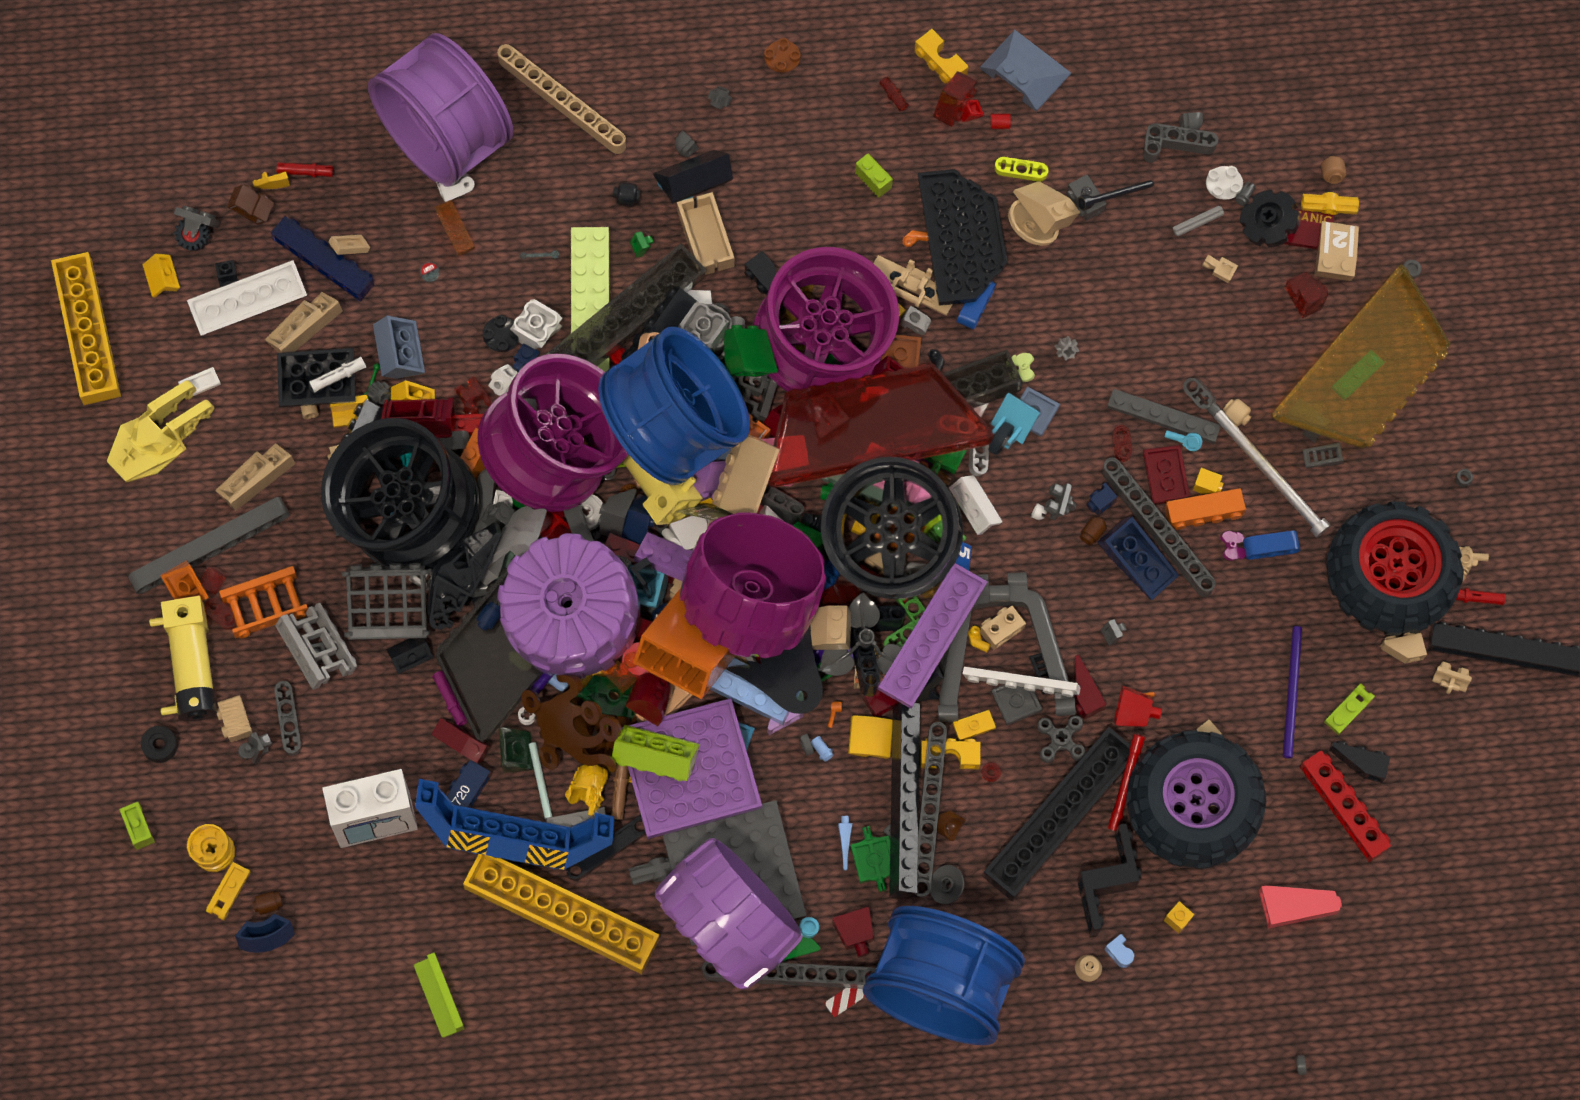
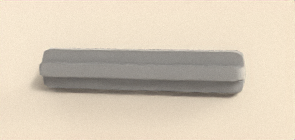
(1198, 221)

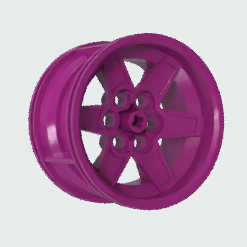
(840, 273)
(530, 447)

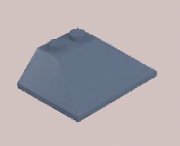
(1026, 69)

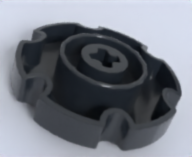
(1270, 218)

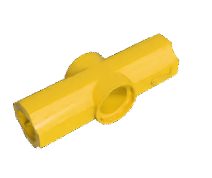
(1330, 203)

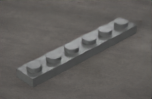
(1163, 416)

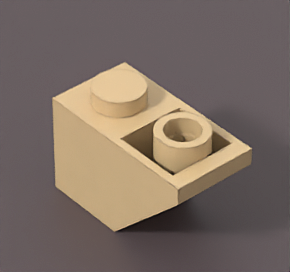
(1406, 648)

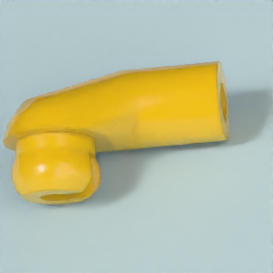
(976, 640)

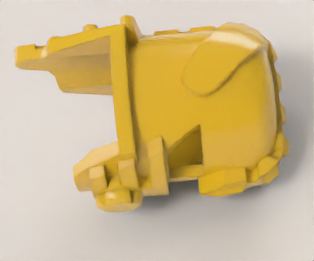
(587, 786)

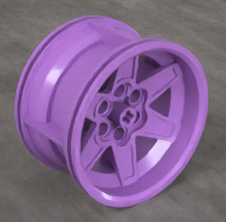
(441, 109)

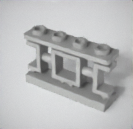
(304, 652)

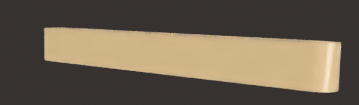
(565, 106)

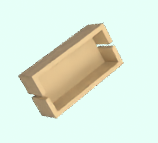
(706, 233)

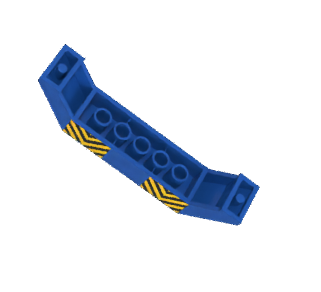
(509, 835)

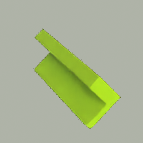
(438, 996)

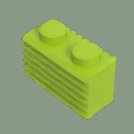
(873, 175)

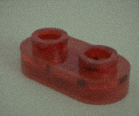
(220, 613)

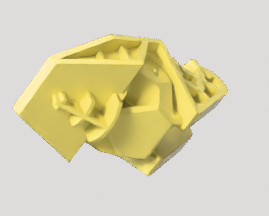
(143, 447)

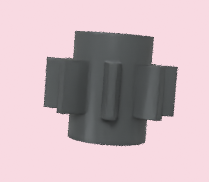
(719, 97)
(379, 392)

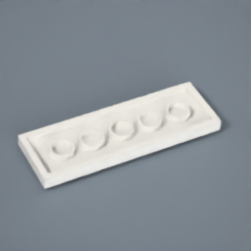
(247, 297)

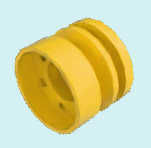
(203, 840)

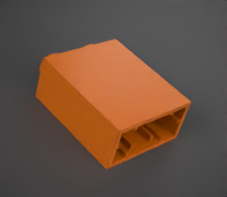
(679, 653)

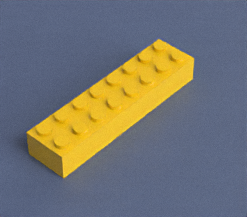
(86, 328)

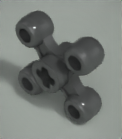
(1066, 733)

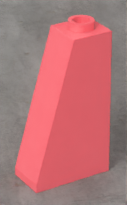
(1295, 905)

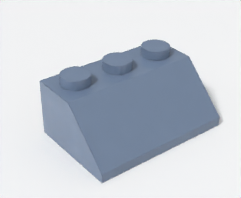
(398, 347)

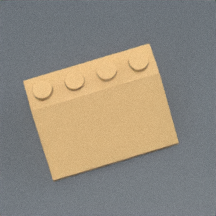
(745, 476)

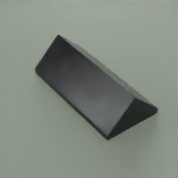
(695, 175)

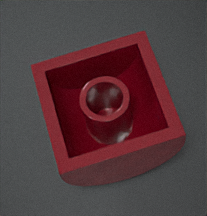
(650, 697)

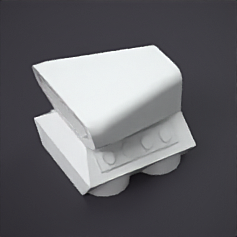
(536, 324)

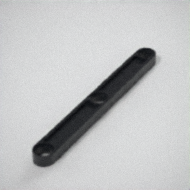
(621, 840)

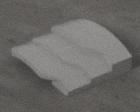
(515, 537)

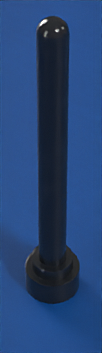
(1086, 201)

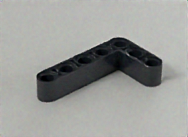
(890, 619)

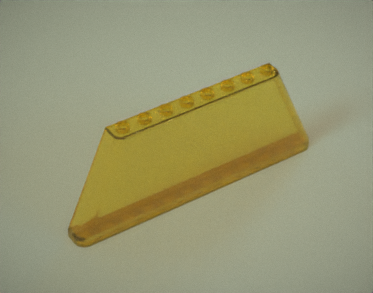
(1369, 367)

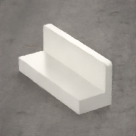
(975, 504)

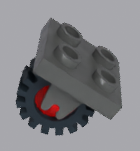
(193, 230)

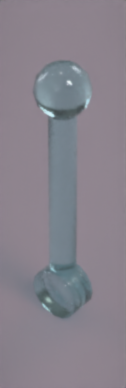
(555, 254)

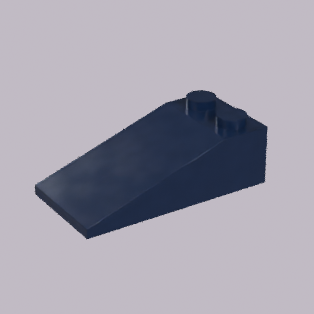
(1138, 557)

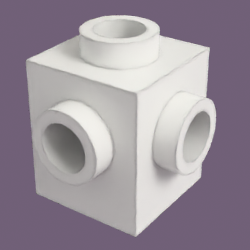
(502, 379)

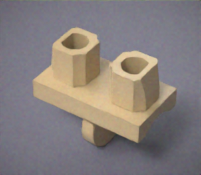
(1451, 679)

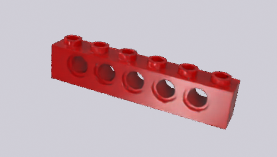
(1369, 849)

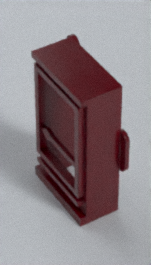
(429, 413)

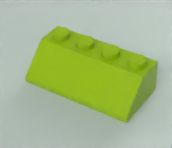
(655, 753)

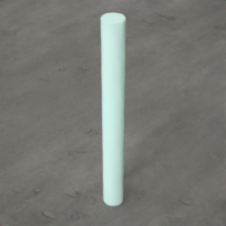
(540, 780)

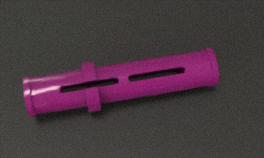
(451, 701)

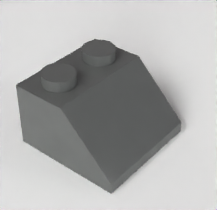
(615, 513)

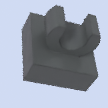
(1113, 632)

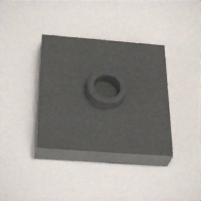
(1015, 703)

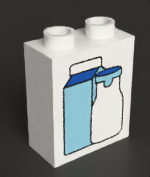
(370, 808)

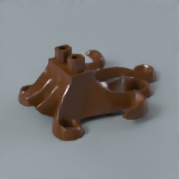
(567, 725)

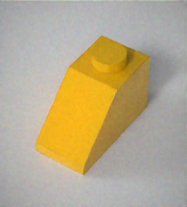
(411, 391)

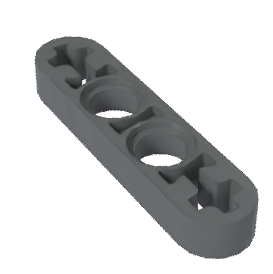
(288, 718)

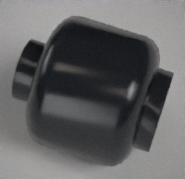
(626, 194)

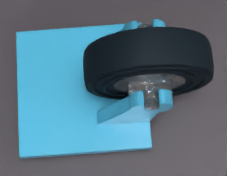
(1012, 420)

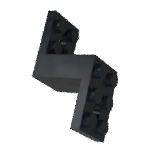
(1109, 880)

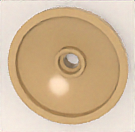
(1027, 228)

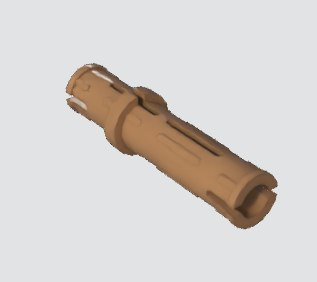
(619, 791)

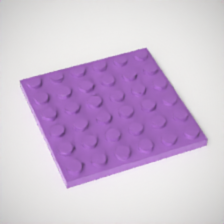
(719, 781)

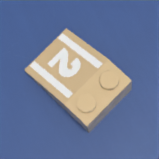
(1337, 251)

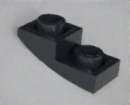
(226, 272)

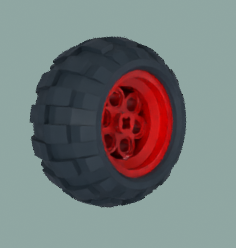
(1370, 598)

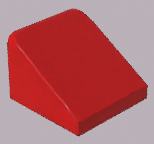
(972, 111)

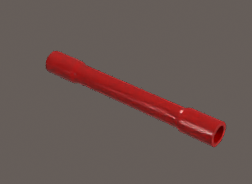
(1135, 751)

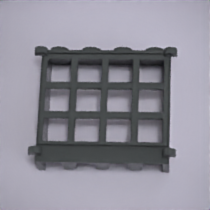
(386, 631)

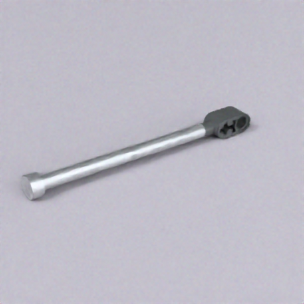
(1318, 526)

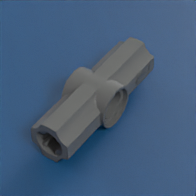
(654, 870)

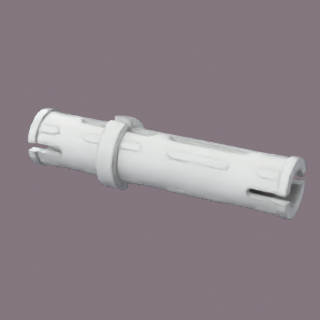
(337, 374)

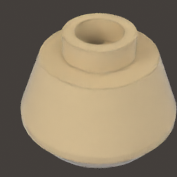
(1085, 972)

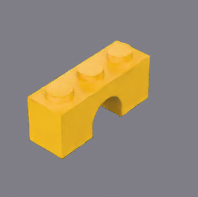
(928, 48)
(966, 751)

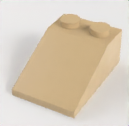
(1047, 206)
(831, 628)

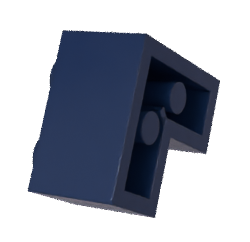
(637, 521)

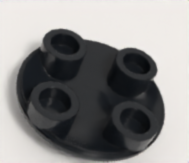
(498, 334)

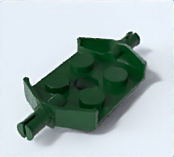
(598, 690)

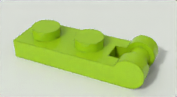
(1349, 709)

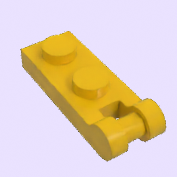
(228, 890)

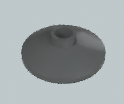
(940, 884)

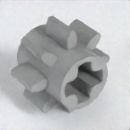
(1066, 348)

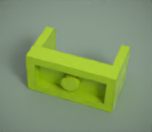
(136, 825)

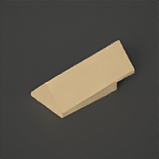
(304, 323)
(255, 476)

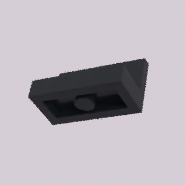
(643, 573)
(409, 654)

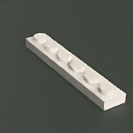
(1028, 682)

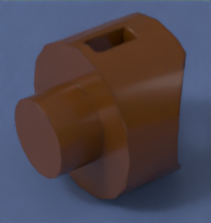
(949, 824)

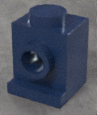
(1101, 499)

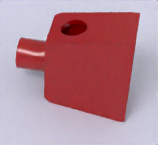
(1135, 708)

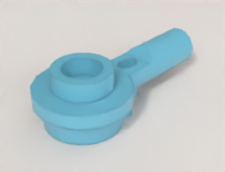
(1191, 441)

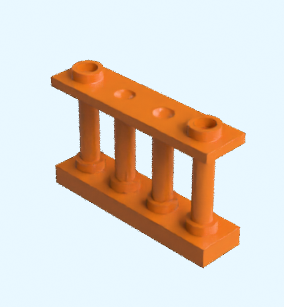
(250, 589)

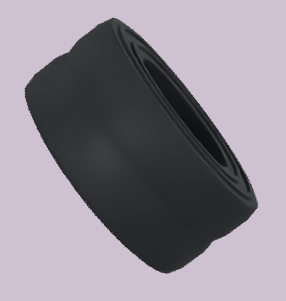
(154, 734)

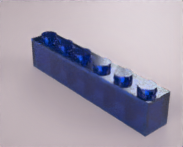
(322, 258)

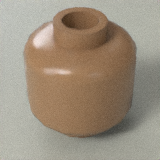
(1333, 169)

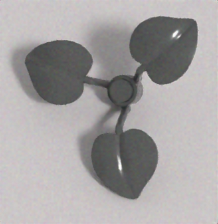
(863, 614)

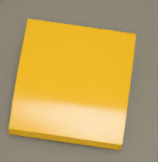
(870, 736)

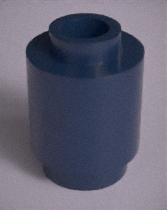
(488, 616)

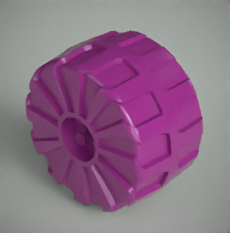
(753, 584)

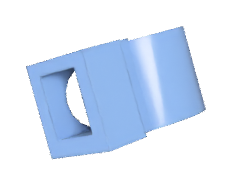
(1119, 953)

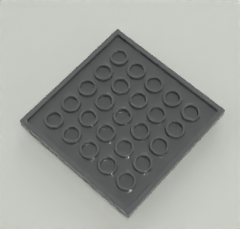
(757, 841)

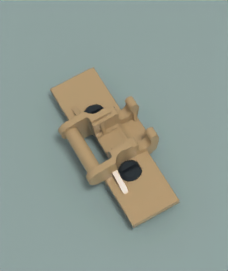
(914, 281)

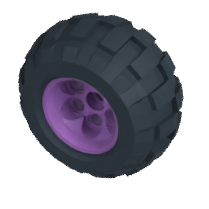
(1217, 764)

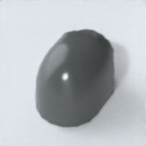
(1191, 120)
(685, 145)

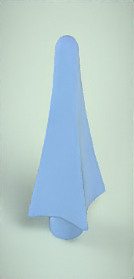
(845, 832)

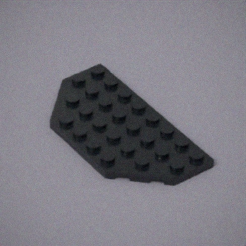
(961, 235)

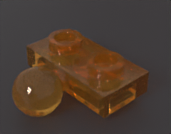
(619, 673)

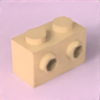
(1002, 627)

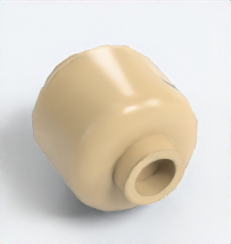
(1237, 412)

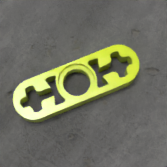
(1017, 162)

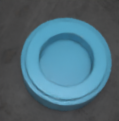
(809, 927)

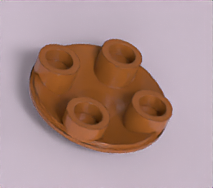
(782, 56)

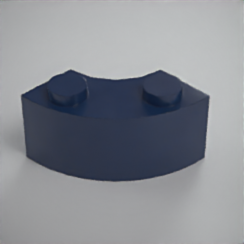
(264, 935)

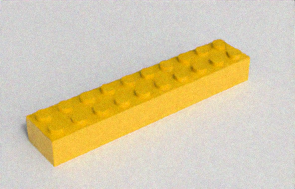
(562, 912)

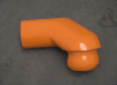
(913, 236)

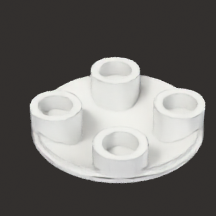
(1224, 182)

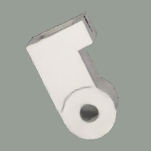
(460, 187)

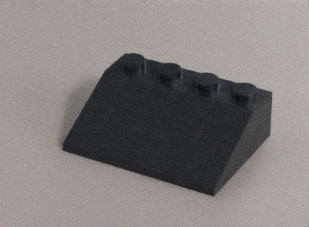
(299, 368)

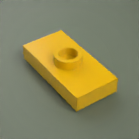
(974, 725)

